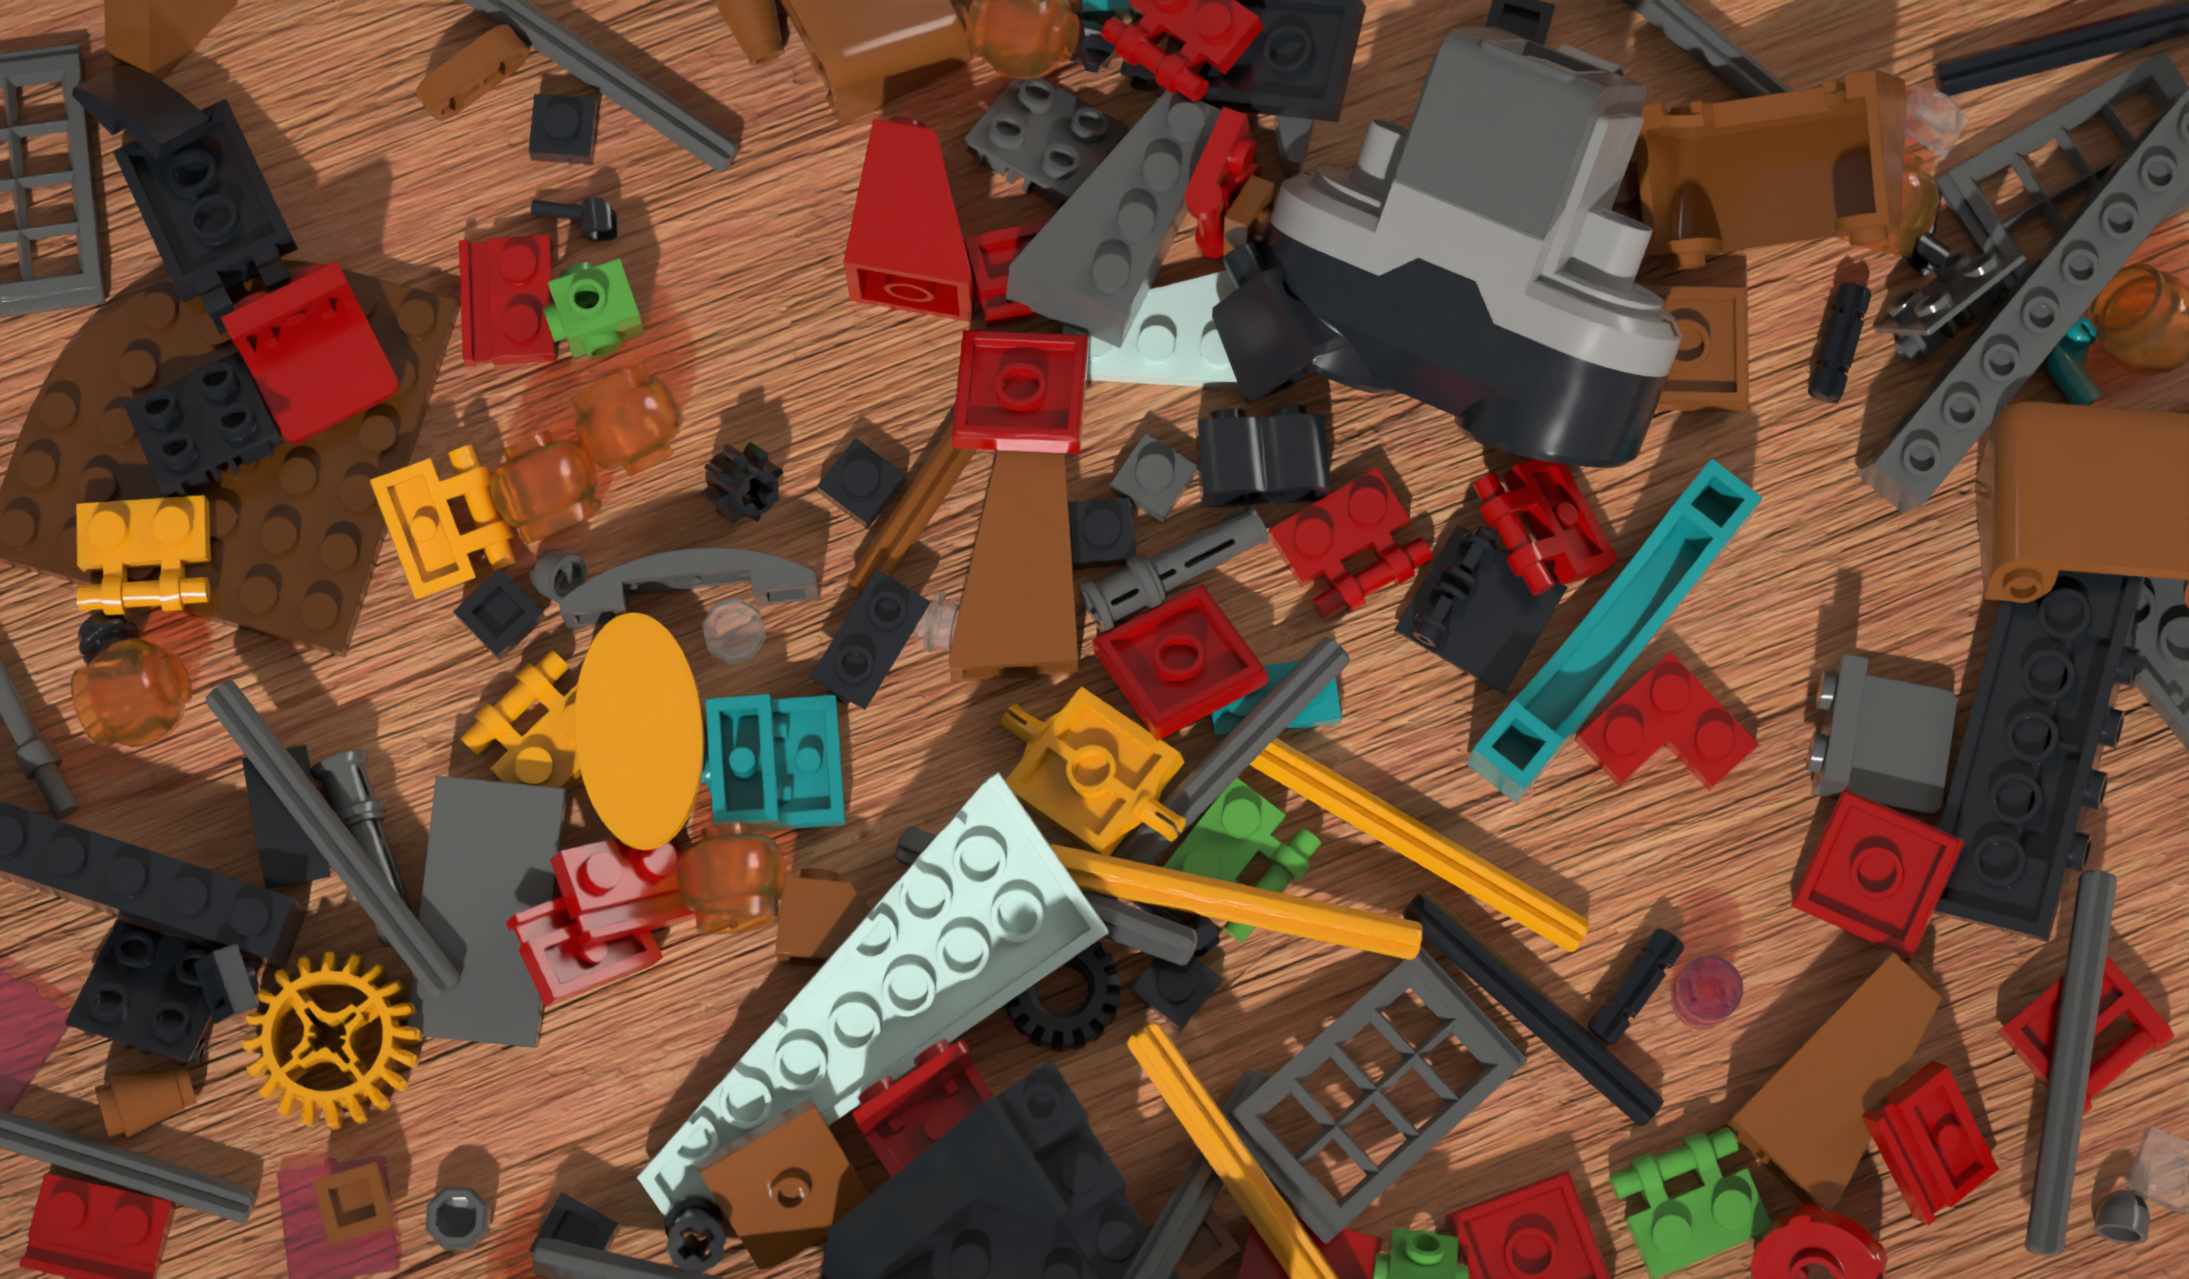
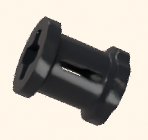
(701, 1215)

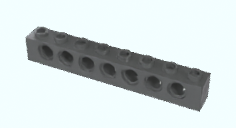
(2034, 312)

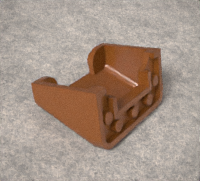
(879, 47)
(1773, 169)
(2082, 496)

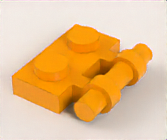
(424, 527)
(143, 535)
(548, 750)

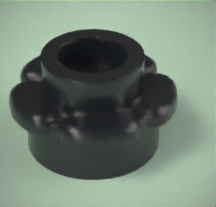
(103, 630)

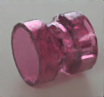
(1698, 1002)

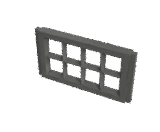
(1975, 212)
(67, 289)
(1458, 1016)

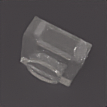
(1934, 120)
(2161, 1171)

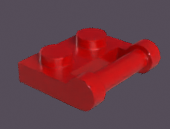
(1219, 178)
(2034, 1030)

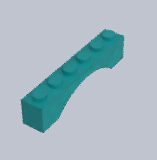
(1614, 631)

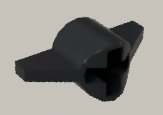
(1091, 47)

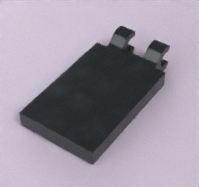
(1291, 67)
(210, 213)

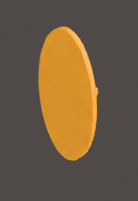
(639, 731)

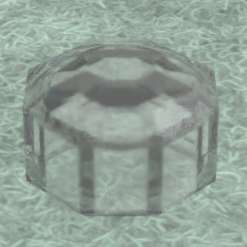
(734, 631)

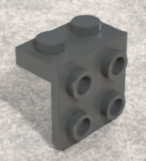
(1881, 738)

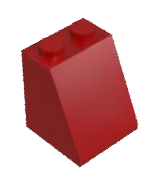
(905, 227)

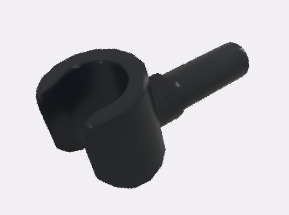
(597, 217)
(1928, 251)
(1207, 932)

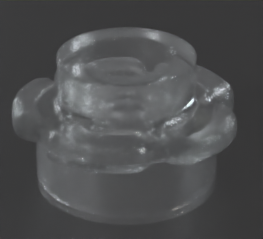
(939, 623)

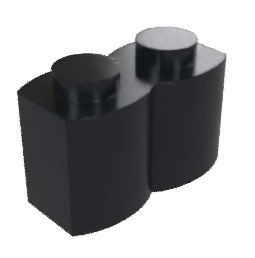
(1262, 458)

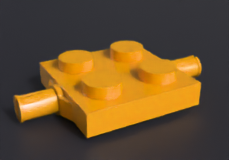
(1093, 773)

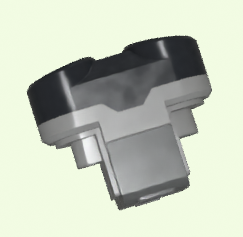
(1488, 254)

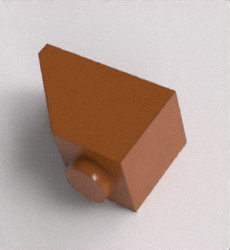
(816, 917)

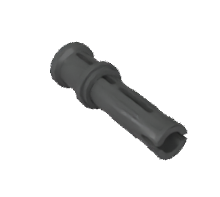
(1147, 580)
(356, 806)

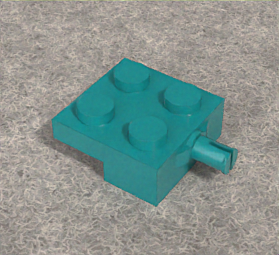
(774, 762)

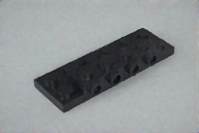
(2038, 749)

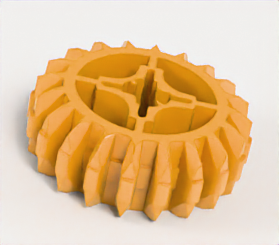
(308, 1058)

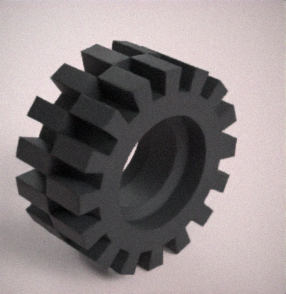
(1084, 1023)

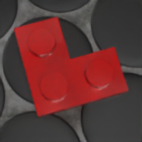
(1672, 711)

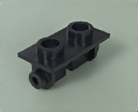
(870, 640)

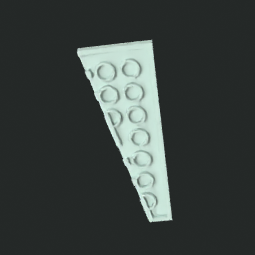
(934, 957)

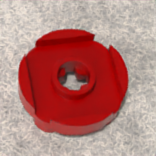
(1817, 1237)

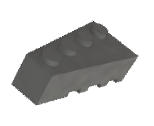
(1117, 227)

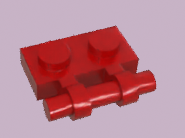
(1207, 29)
(1558, 517)
(1339, 529)

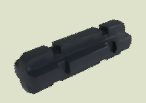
(1839, 342)
(1636, 986)

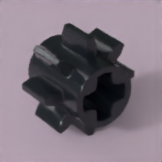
(742, 482)

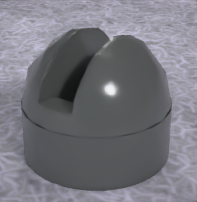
(546, 568)
(2123, 1218)

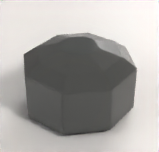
(458, 1218)

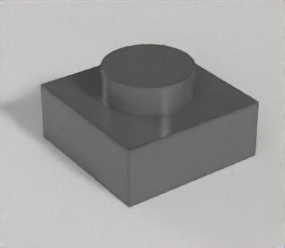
(1154, 478)

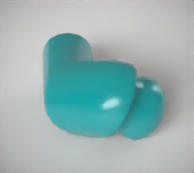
(2067, 362)

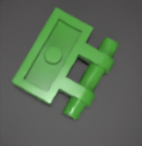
(1231, 837)
(1698, 1222)

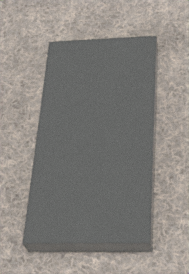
(482, 867)

